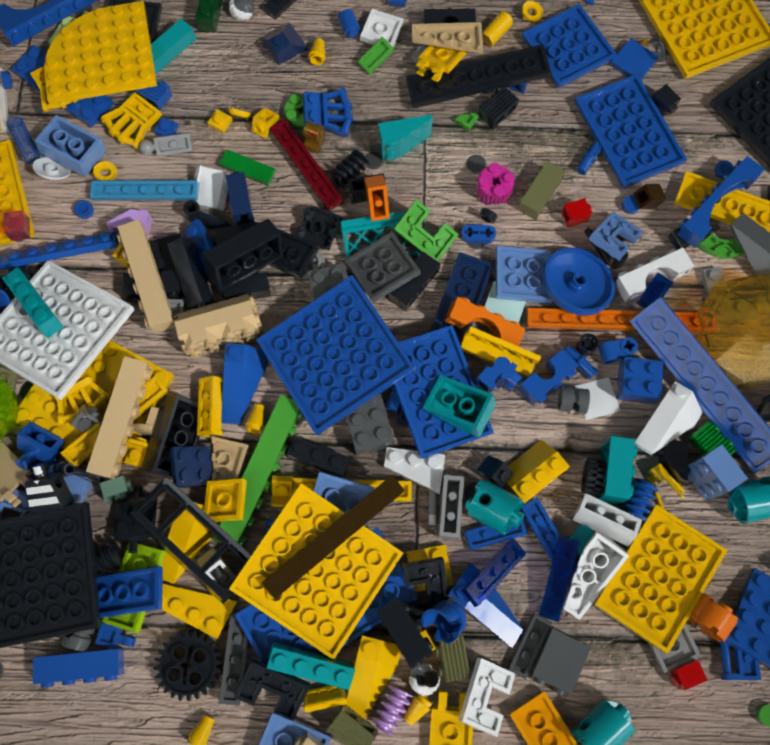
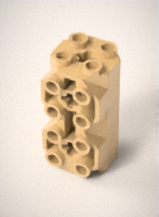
(217, 324)

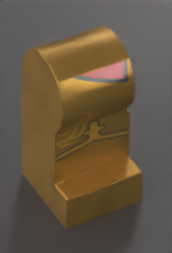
(314, 136)

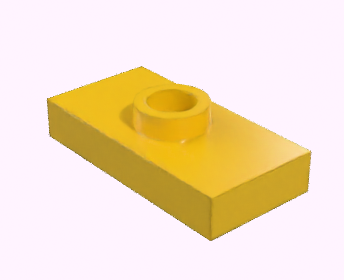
(324, 698)

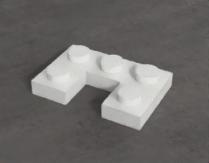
(483, 679)

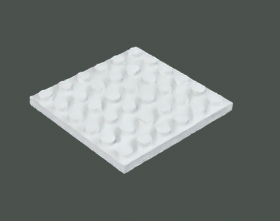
(88, 320)

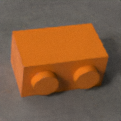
(377, 198)

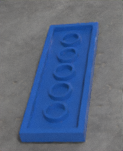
(86, 110)

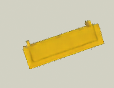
(209, 406)

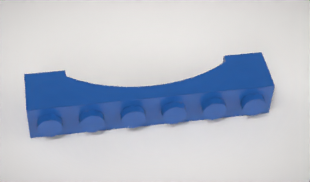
(743, 176)

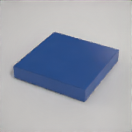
(634, 59)

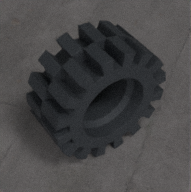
(593, 476)

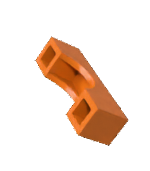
(464, 312)

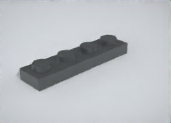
(233, 662)

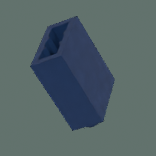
(240, 198)

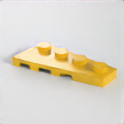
(197, 609)

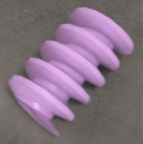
(391, 710)

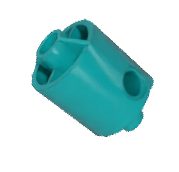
(750, 501)
(500, 512)
(605, 725)

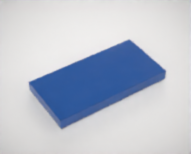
(130, 592)

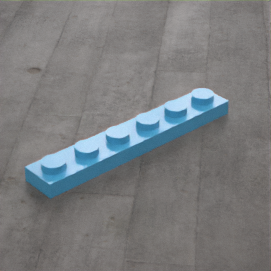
(144, 190)

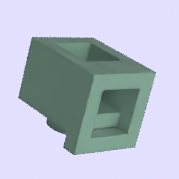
(116, 489)

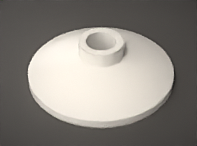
(50, 169)

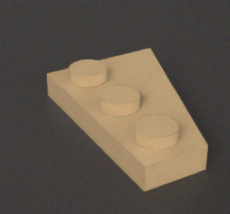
(228, 459)

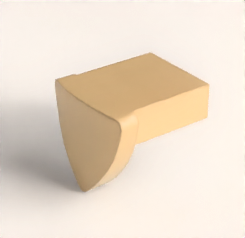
(147, 429)

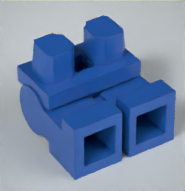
(500, 374)

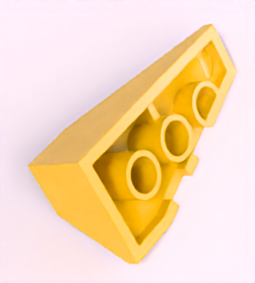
(190, 538)
(373, 670)

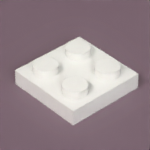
(381, 25)

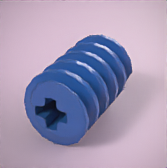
(638, 502)

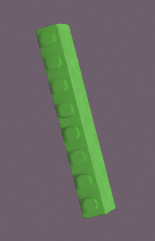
(264, 464)

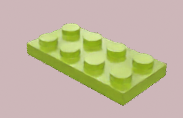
(145, 558)

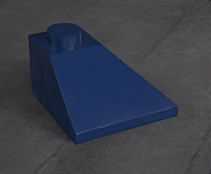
(284, 43)

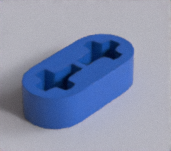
(478, 234)

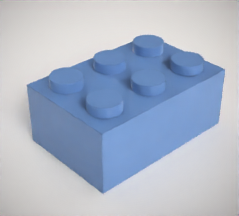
(70, 145)
(715, 473)

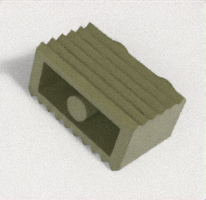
(453, 660)
(351, 728)

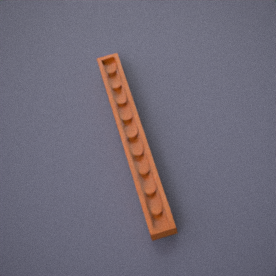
(605, 320)

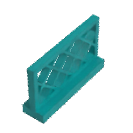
(364, 225)

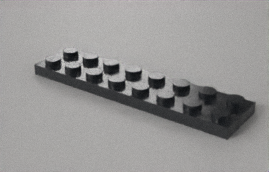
(480, 76)

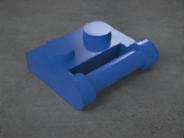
(746, 666)

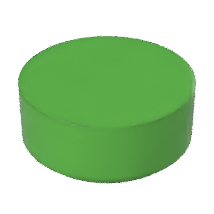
(763, 714)

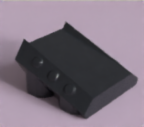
(319, 226)

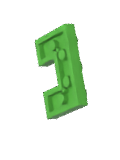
(410, 230)

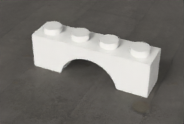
(673, 265)

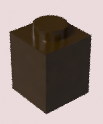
(649, 196)

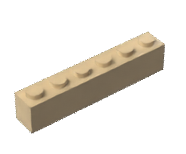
(146, 276)
(119, 418)

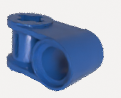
(614, 350)

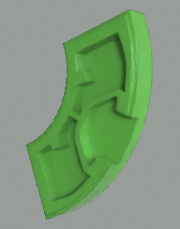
(721, 247)

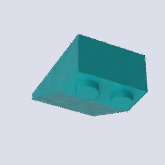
(403, 135)
(460, 405)

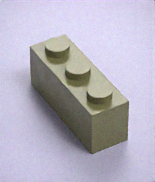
(540, 190)

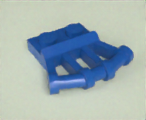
(316, 110)

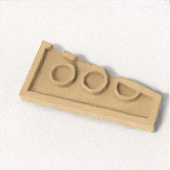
(450, 35)

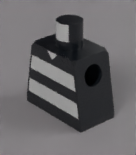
(47, 490)

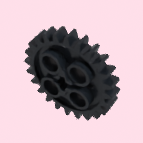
(170, 660)

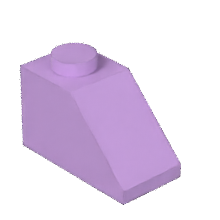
(129, 216)

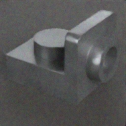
(86, 418)

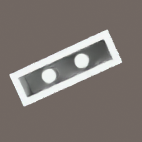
(607, 520)

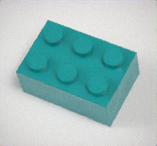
(618, 457)

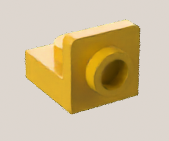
(263, 121)
(136, 451)
(281, 490)

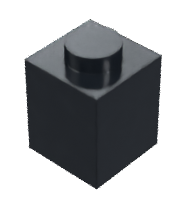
(666, 100)
(495, 471)

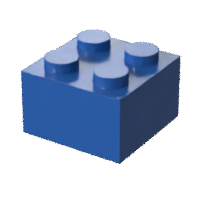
(640, 380)

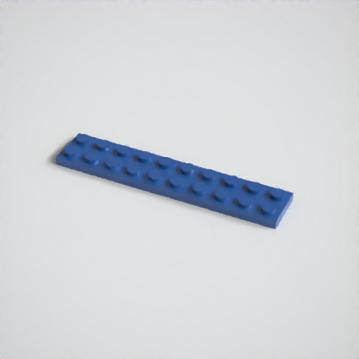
(709, 383)

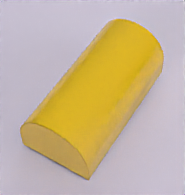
(497, 28)

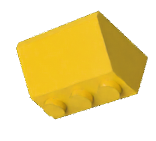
(535, 470)

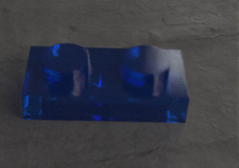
(657, 288)

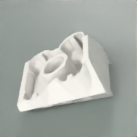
(212, 188)

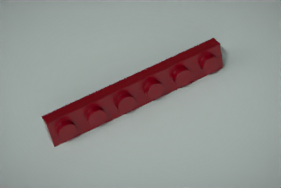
(306, 165)

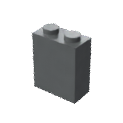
(559, 662)

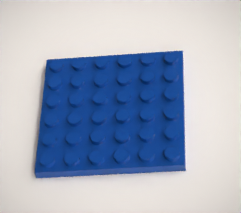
(335, 355)

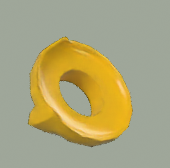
(532, 5)
(236, 112)
(105, 165)

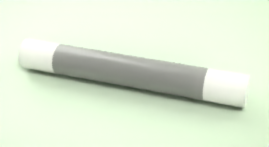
(432, 508)

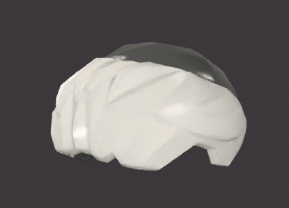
(241, 9)
(424, 679)

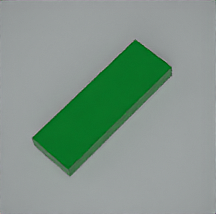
(252, 169)

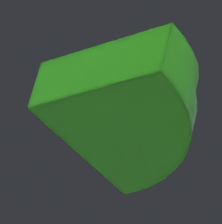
(467, 120)

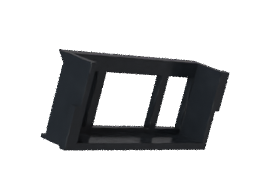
(157, 534)

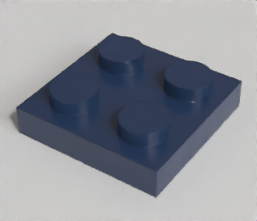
(191, 466)

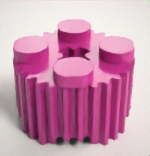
(495, 184)

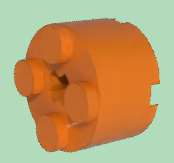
(713, 618)

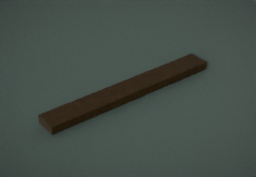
(333, 537)

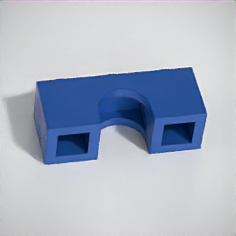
(536, 389)

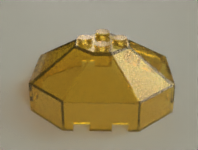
(738, 329)

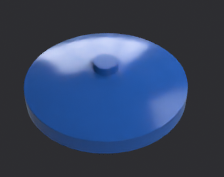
(578, 281)

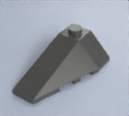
(754, 241)

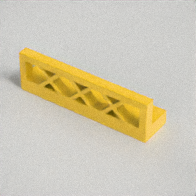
(490, 348)

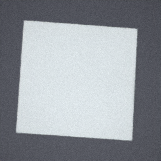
(601, 398)

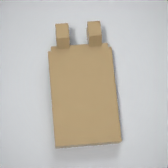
(10, 475)

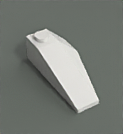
(674, 416)
(595, 569)

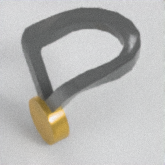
(660, 49)

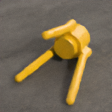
(660, 474)

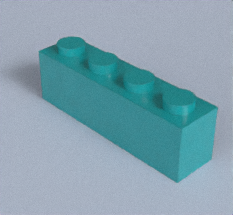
(32, 302)
(310, 665)

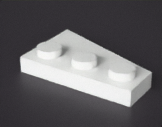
(425, 471)

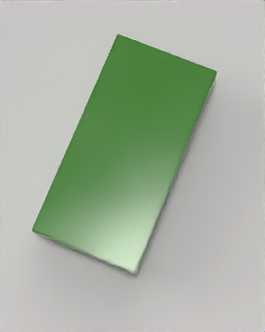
(375, 55)

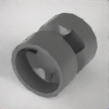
(573, 400)
(78, 641)

